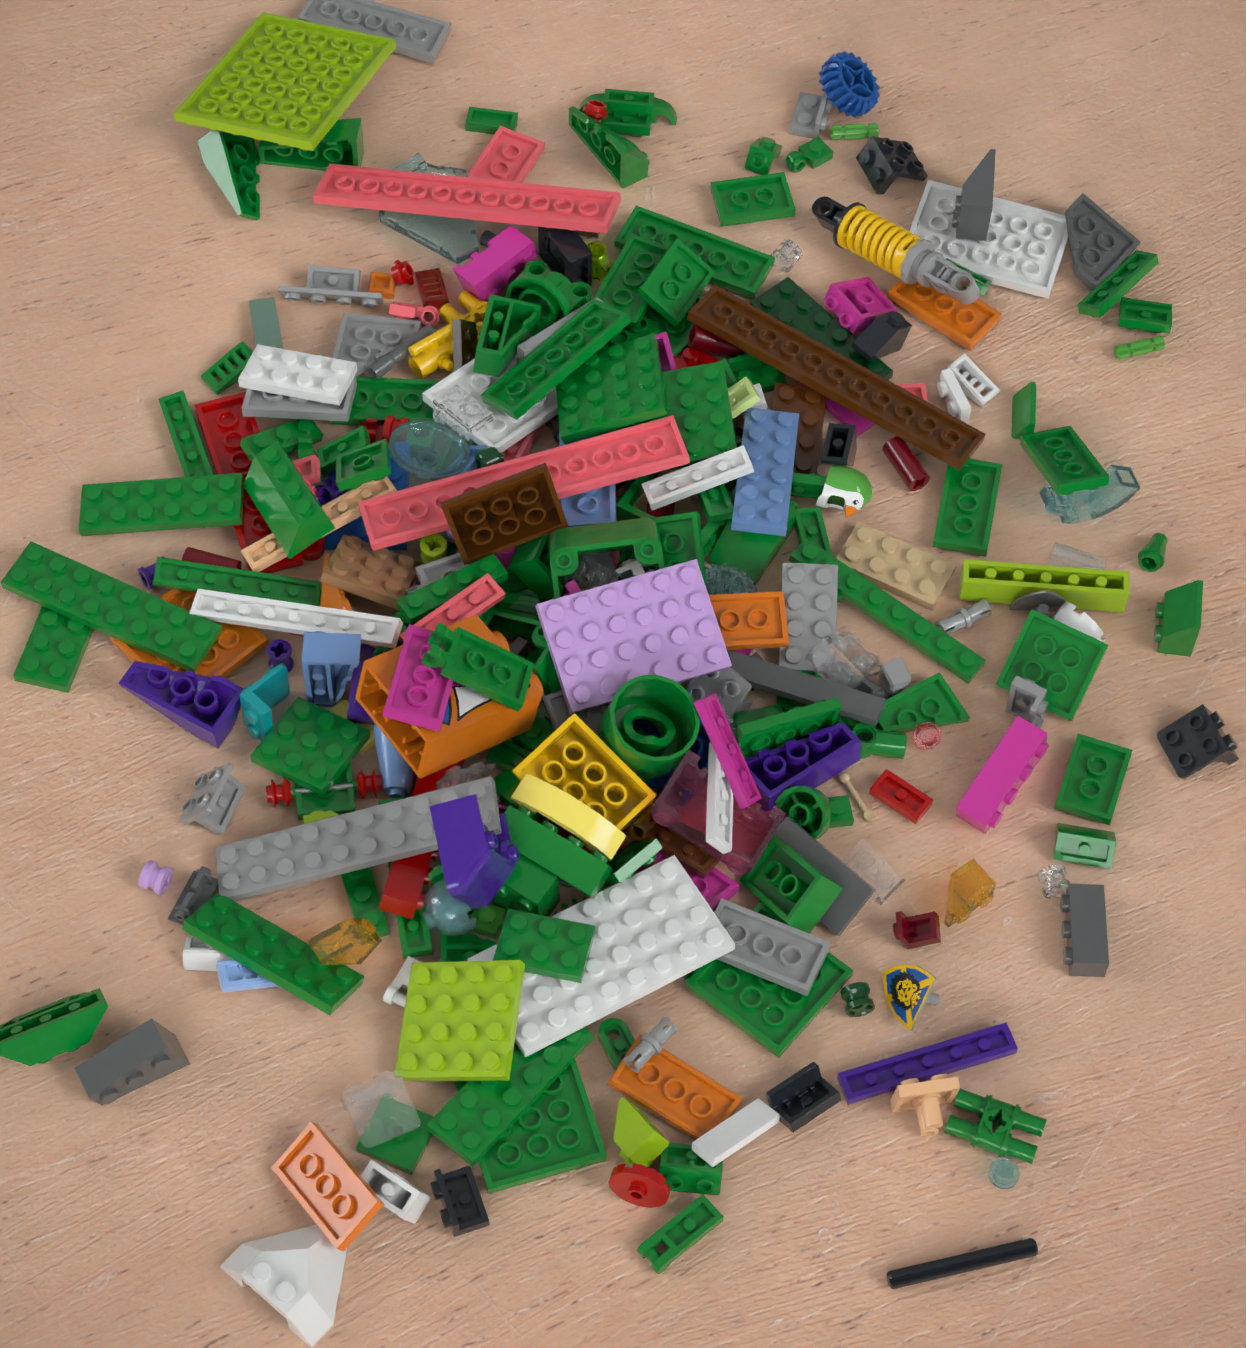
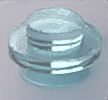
(1003, 1173)

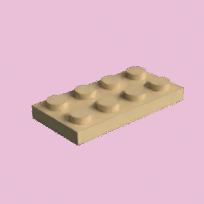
(897, 565)

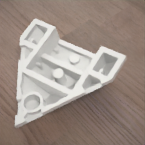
(295, 1275)

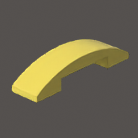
(569, 814)

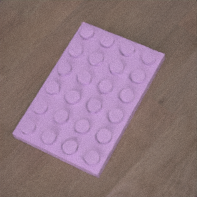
(631, 630)

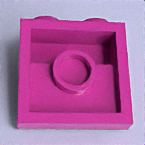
(857, 303)

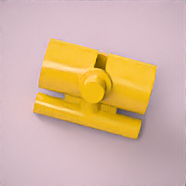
(432, 353)

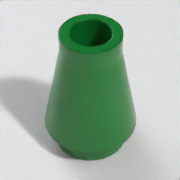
(1153, 553)

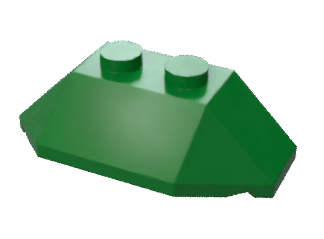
(52, 1028)

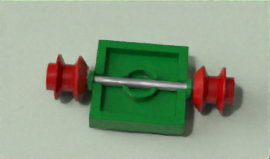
(338, 798)

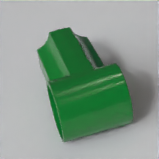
(880, 742)

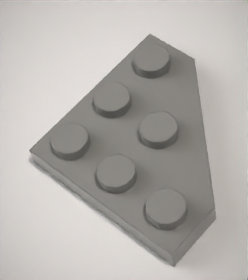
(370, 337)

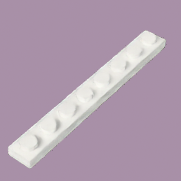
(295, 617)

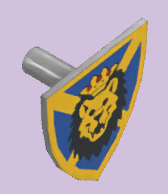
(908, 991)

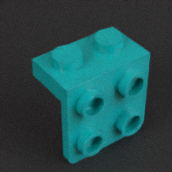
(261, 697)

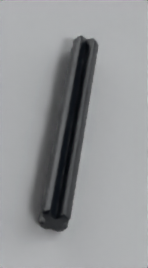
(962, 1263)

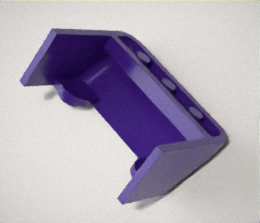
(472, 856)

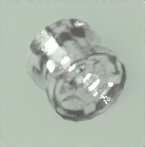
(786, 255)
(1053, 881)

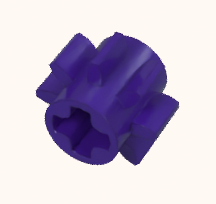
(328, 486)

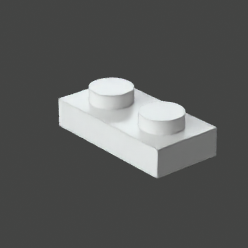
(954, 396)

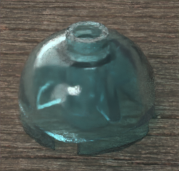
(446, 912)

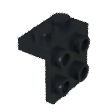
(886, 160)
(1197, 741)

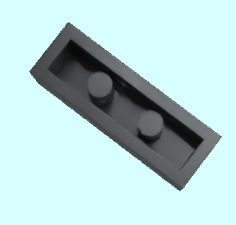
(1085, 930)

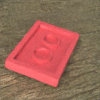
(508, 157)

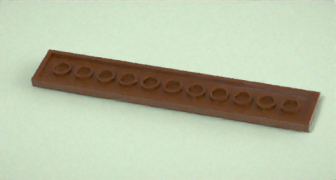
(837, 377)

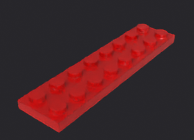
(223, 430)

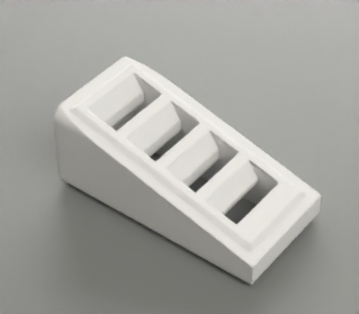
(967, 366)

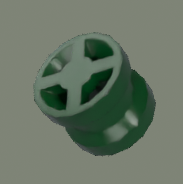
(857, 999)

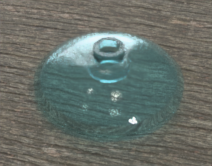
(429, 449)

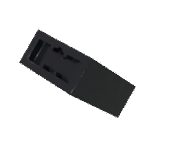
(566, 254)

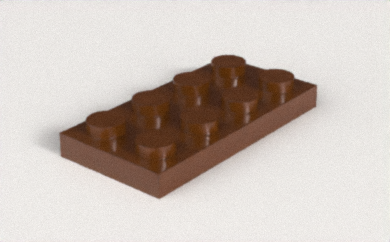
(811, 412)

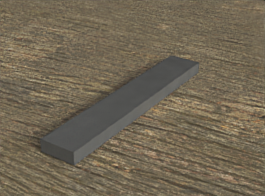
(807, 688)

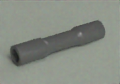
(389, 360)

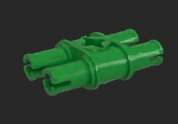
(1009, 1118)

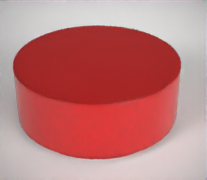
(314, 551)

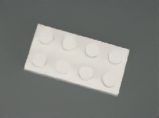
(298, 374)

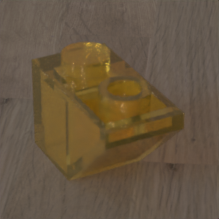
(967, 890)

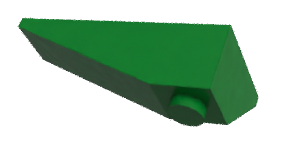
(614, 152)

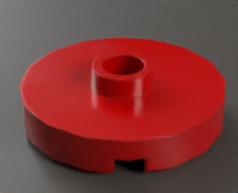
(639, 1185)

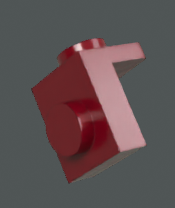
(917, 929)

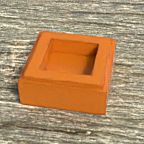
(383, 284)

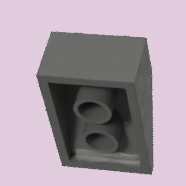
(976, 201)

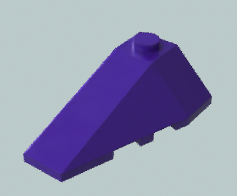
(194, 702)

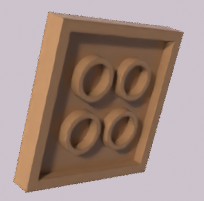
(369, 573)

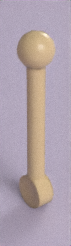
(868, 815)

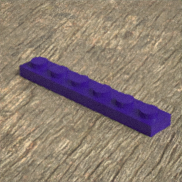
(926, 1062)

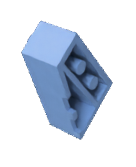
(328, 665)

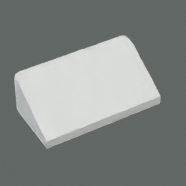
(201, 956)

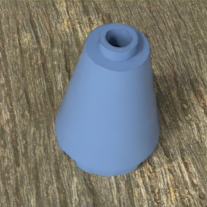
(396, 774)

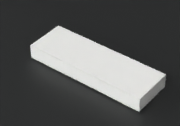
(735, 1132)

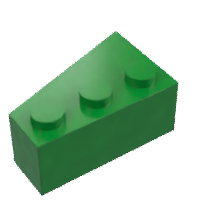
(504, 328)

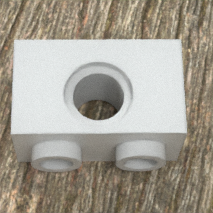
(396, 1192)

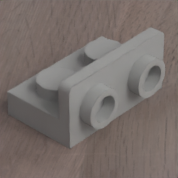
(810, 115)

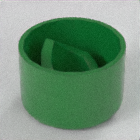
(667, 708)

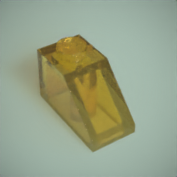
(346, 942)

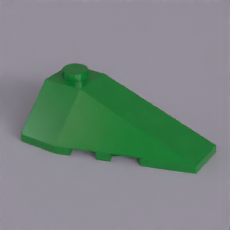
(233, 166)

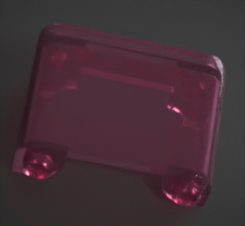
(684, 810)

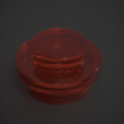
(927, 735)

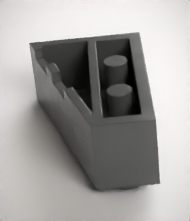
(132, 1062)

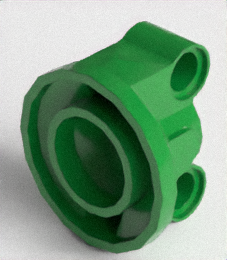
(550, 290)

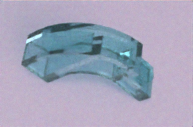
(1092, 504)

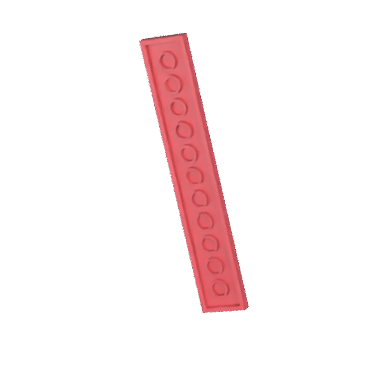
(468, 198)
(573, 469)

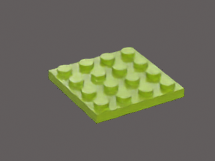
(460, 1021)

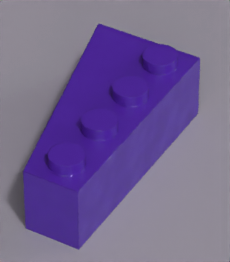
(803, 762)

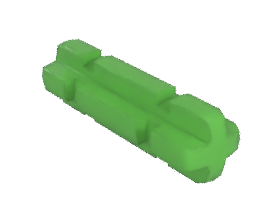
(854, 131)
(1139, 347)

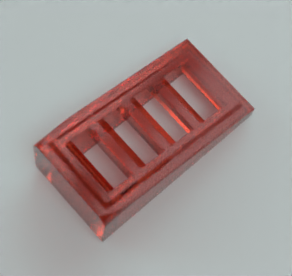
(436, 301)

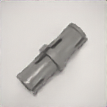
(964, 617)
(650, 1044)

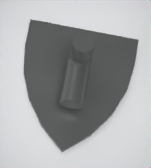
(1039, 601)

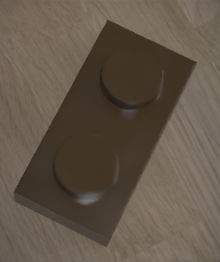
(464, 342)

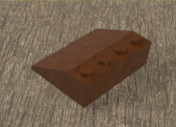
(504, 514)

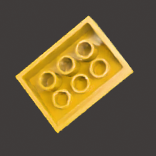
(589, 771)

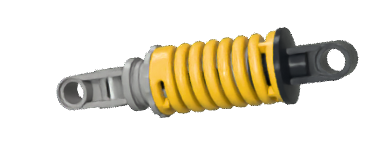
(893, 249)

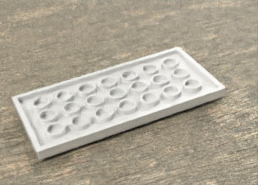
(643, 939)

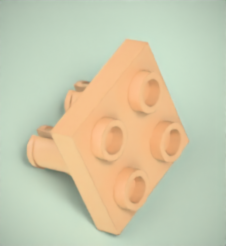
(925, 1100)

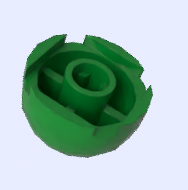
(807, 808)

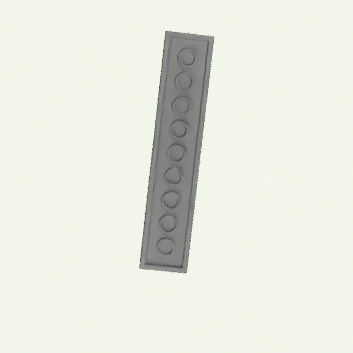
(342, 842)

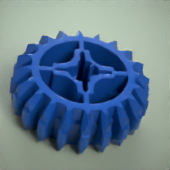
(849, 84)

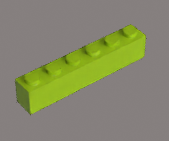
(1080, 586)

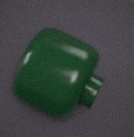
(487, 457)

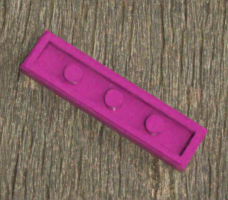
(727, 750)

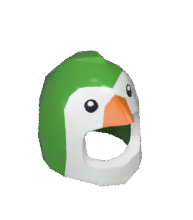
(845, 490)

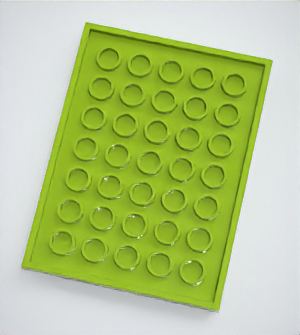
(286, 81)

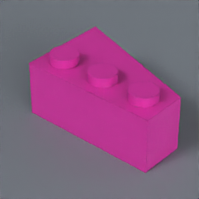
(497, 265)

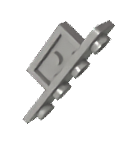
(332, 284)

